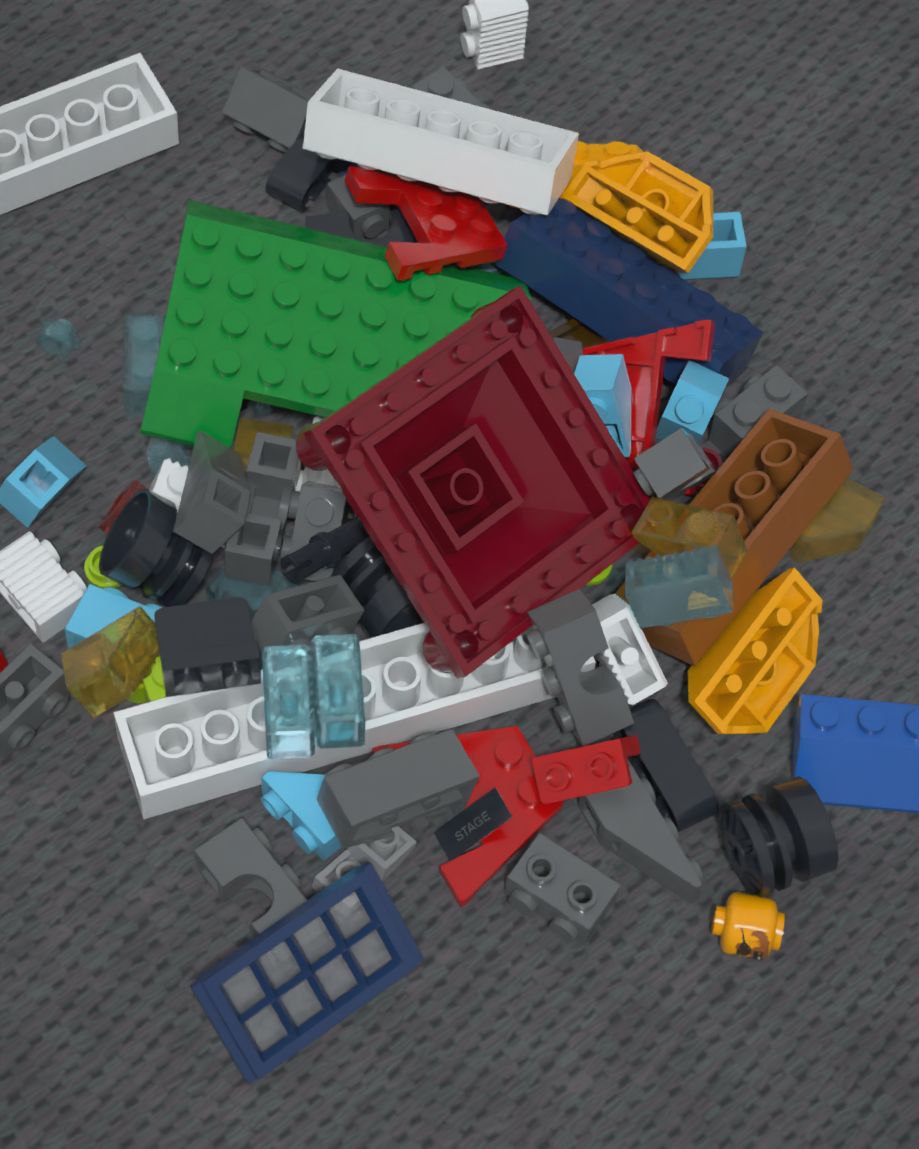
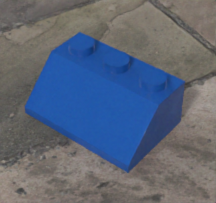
(858, 752)

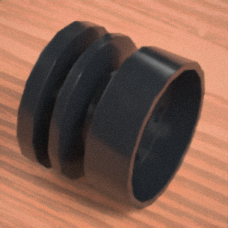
(149, 554)
(377, 591)
(778, 837)

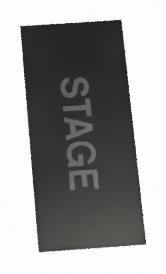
(473, 824)

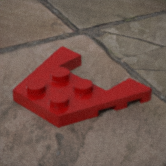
(445, 223)
(645, 368)
(504, 763)

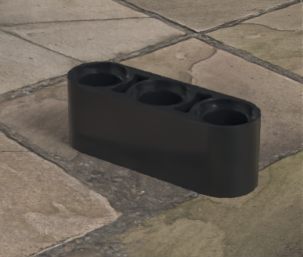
(300, 176)
(669, 767)

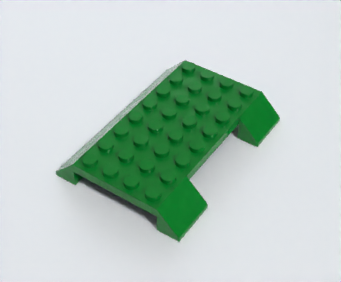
(290, 321)

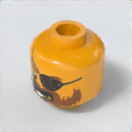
(748, 926)

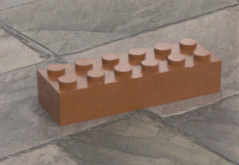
(774, 490)

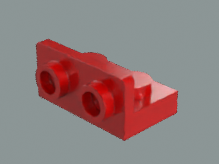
(585, 770)

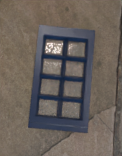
(307, 972)

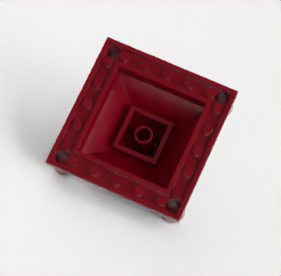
(482, 480)

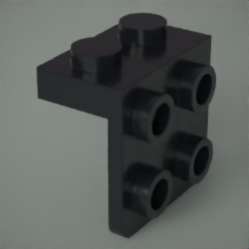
(207, 646)

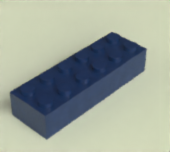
(619, 287)

